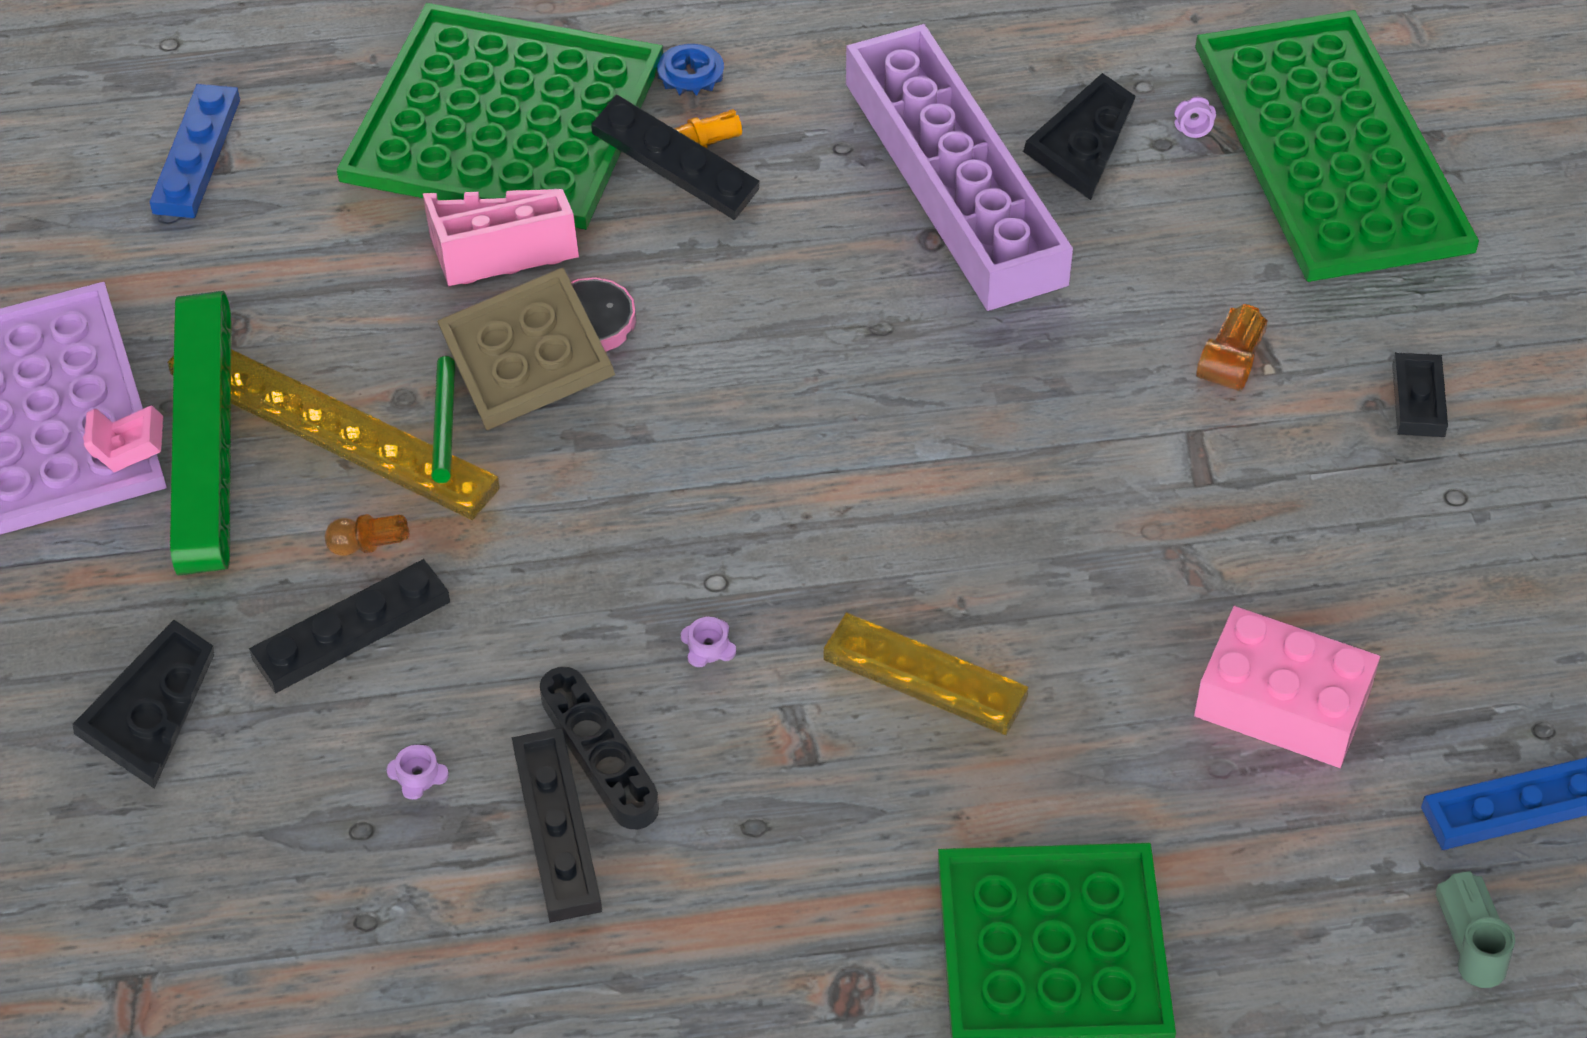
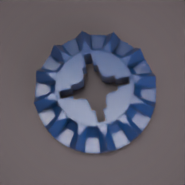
(702, 59)

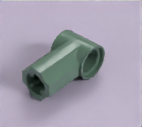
(1476, 929)

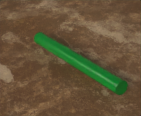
(443, 420)

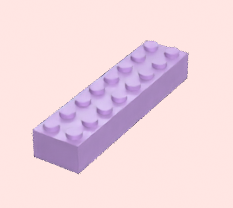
(958, 167)

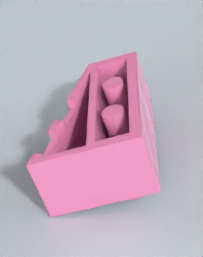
(500, 234)

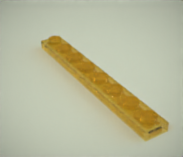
(356, 436)

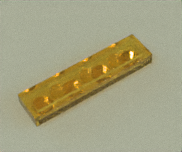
(926, 673)

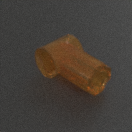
(1231, 354)

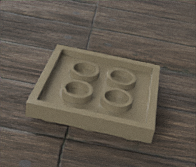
(525, 348)

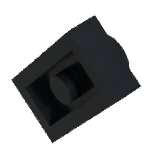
(1419, 395)

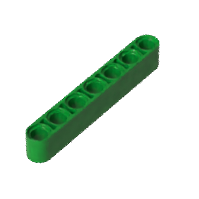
(201, 434)

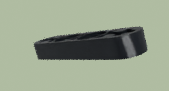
(594, 748)

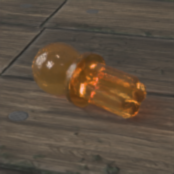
(367, 533)

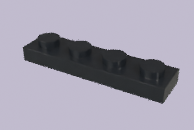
(675, 157)
(349, 625)
(556, 825)

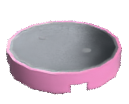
(608, 309)

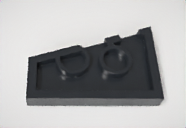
(1083, 134)
(148, 703)

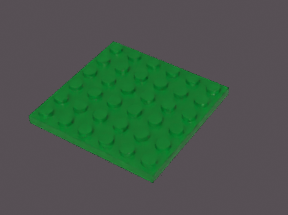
(497, 109)

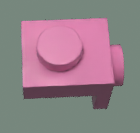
(125, 440)

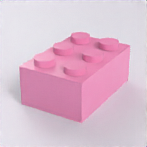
(1286, 686)

